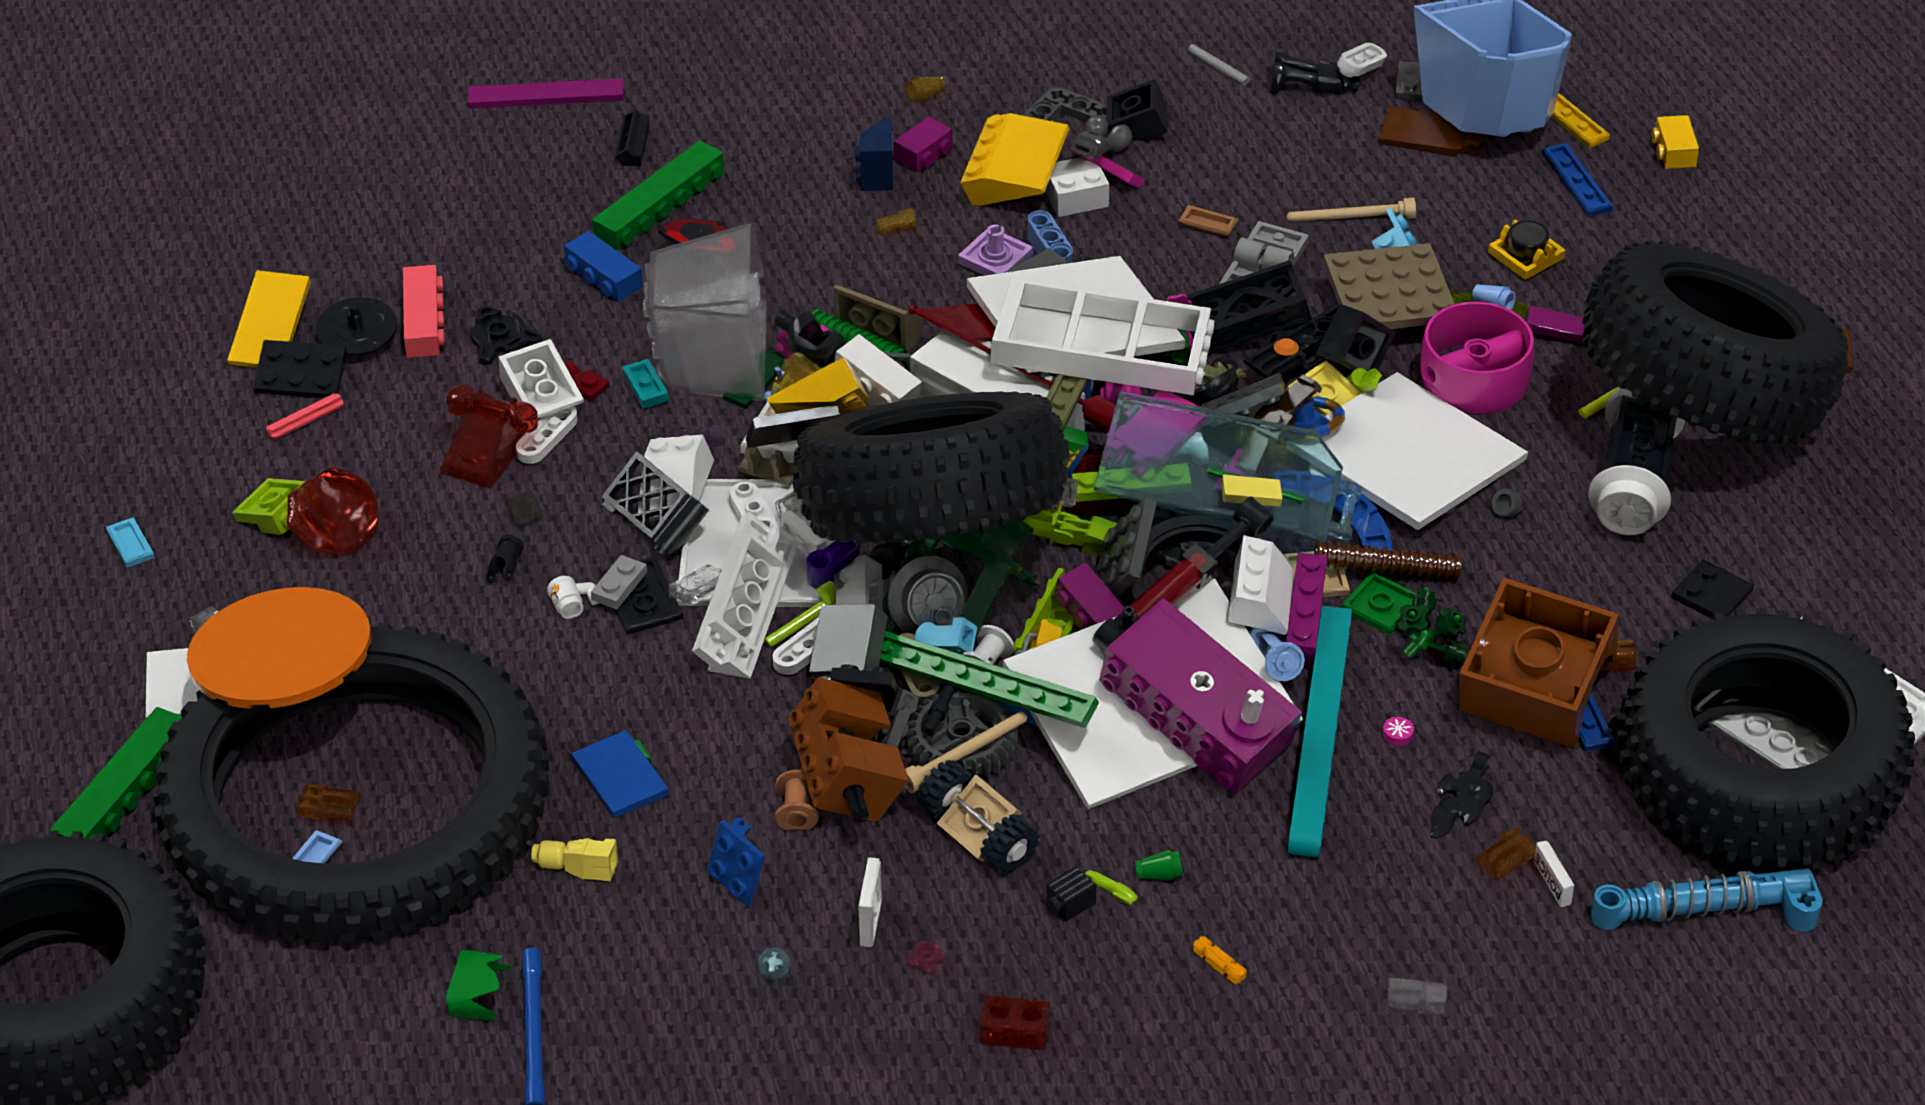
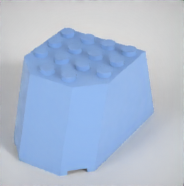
(1490, 64)

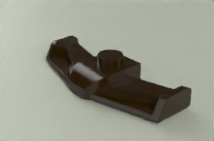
(1290, 402)

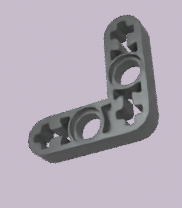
(1063, 101)

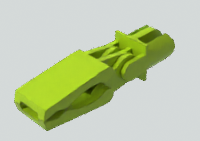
(1070, 529)

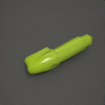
(1117, 889)

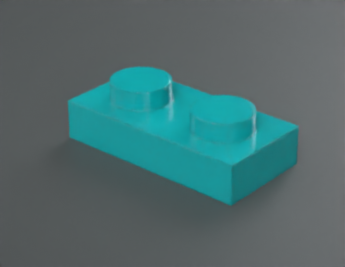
(645, 383)

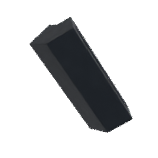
(632, 138)

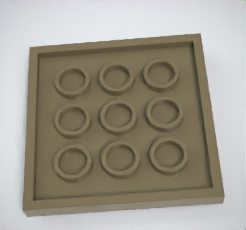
(1390, 284)

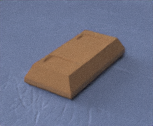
(1207, 221)

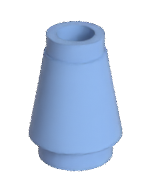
(1494, 294)

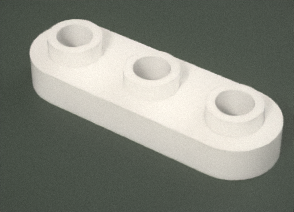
(1361, 59)
(535, 446)
(747, 498)
(792, 654)

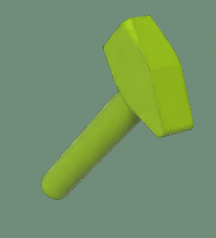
(826, 595)

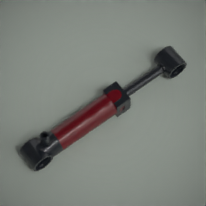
(1192, 571)

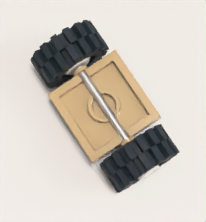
(978, 817)

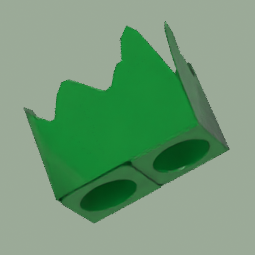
(471, 978)

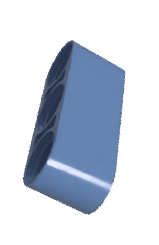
(1046, 234)

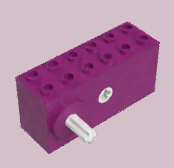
(1199, 696)

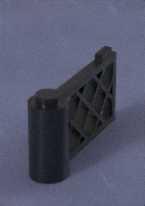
(675, 520)

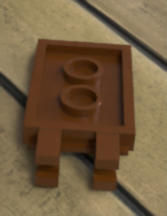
(1427, 133)

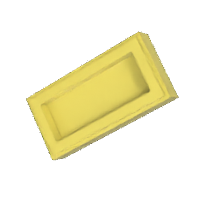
(1238, 488)

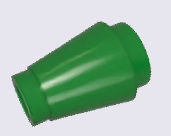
(1160, 866)

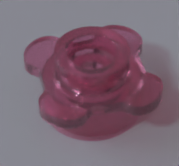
(926, 949)

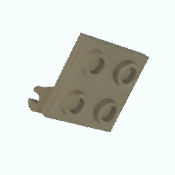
(773, 469)

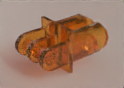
(327, 803)
(1507, 853)

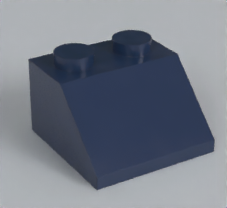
(875, 157)

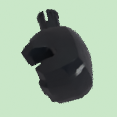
(808, 338)

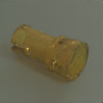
(903, 220)

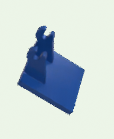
(736, 860)

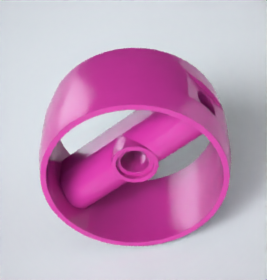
(1491, 367)

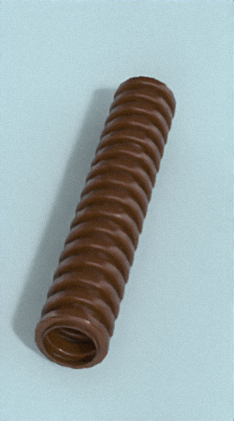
(1390, 560)

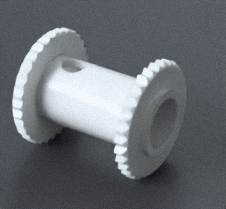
(992, 644)

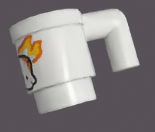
(567, 595)

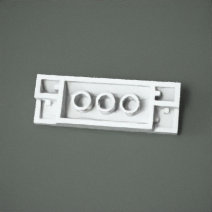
(745, 597)

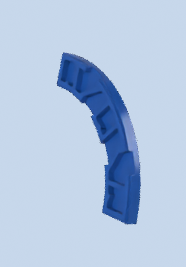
(1367, 523)

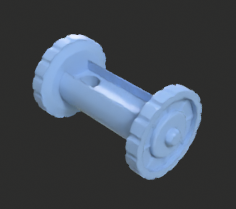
(1282, 658)

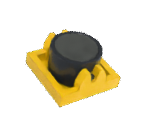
(1526, 248)

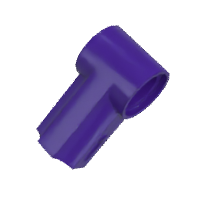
(825, 563)

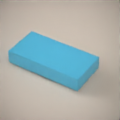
(130, 542)

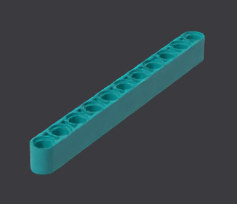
(1320, 732)

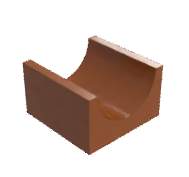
(1537, 661)

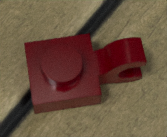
(588, 383)

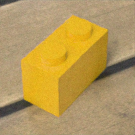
(1675, 142)

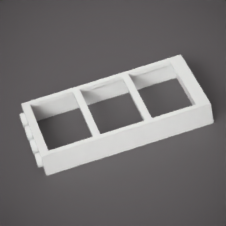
(1098, 365)

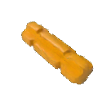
(1219, 960)

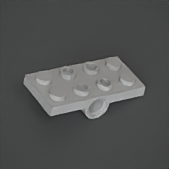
(1265, 248)

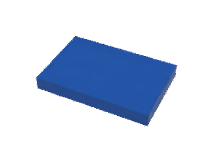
(620, 774)

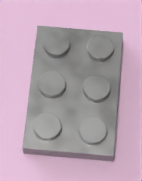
(1244, 399)

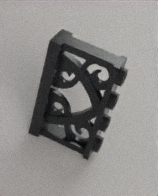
(1271, 316)

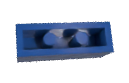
(603, 266)

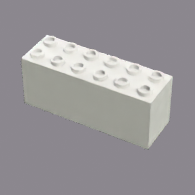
(956, 367)

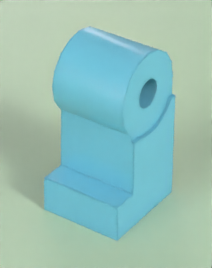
(954, 638)

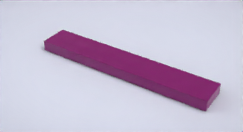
(545, 93)

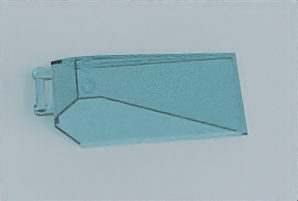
(1166, 446)

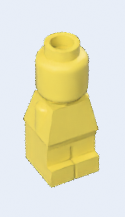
(580, 857)

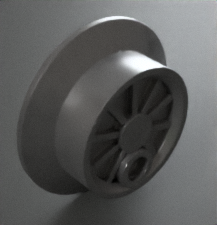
(926, 592)

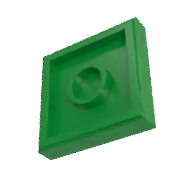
(1378, 602)

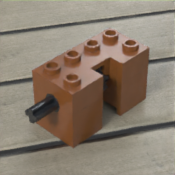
(836, 751)

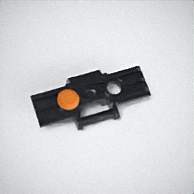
(1289, 346)

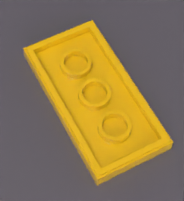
(269, 314)

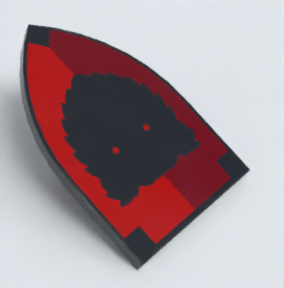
(689, 229)

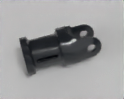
(505, 558)

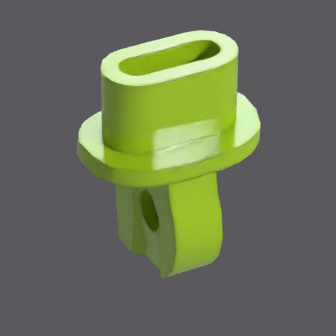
(1365, 380)

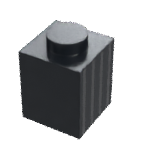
(1070, 894)

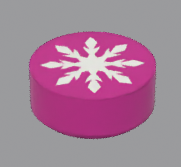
(1398, 731)

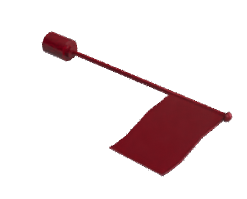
(973, 325)

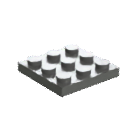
(1126, 548)

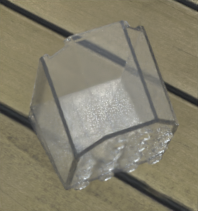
(709, 314)

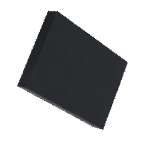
(786, 426)
(648, 602)

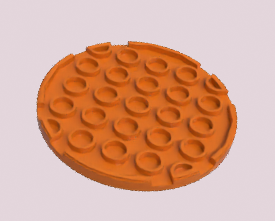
(279, 647)

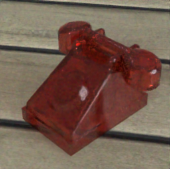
(486, 435)

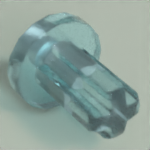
(774, 963)

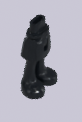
(1322, 76)

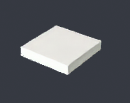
(870, 902)

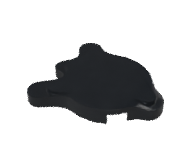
(500, 333)

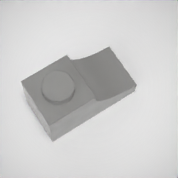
(863, 585)

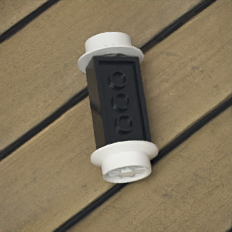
(1632, 486)

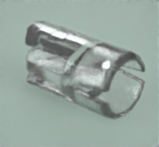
(1416, 996)

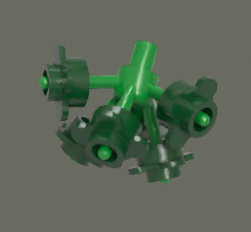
(1416, 622)

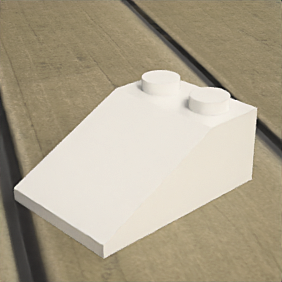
(1077, 187)
(539, 378)
(682, 459)

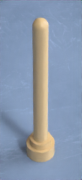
(1406, 208)
(916, 774)

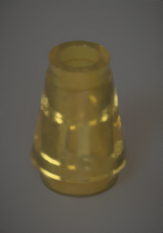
(924, 87)

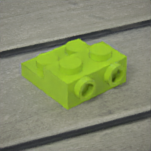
(268, 506)

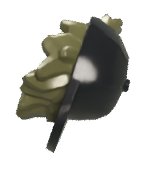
(1217, 382)

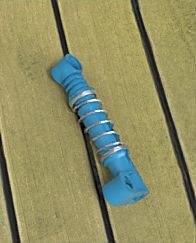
(1749, 890)

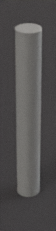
(1218, 64)

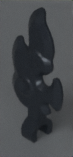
(1470, 799)

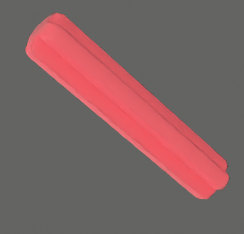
(305, 416)

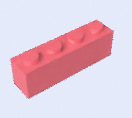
(422, 311)

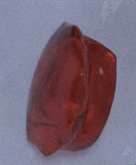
(334, 512)

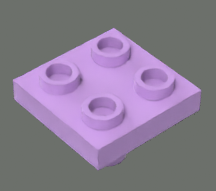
(994, 252)

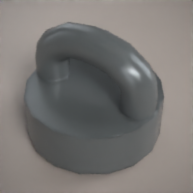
(1507, 503)

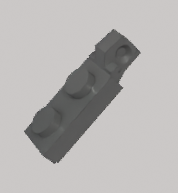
(903, 706)

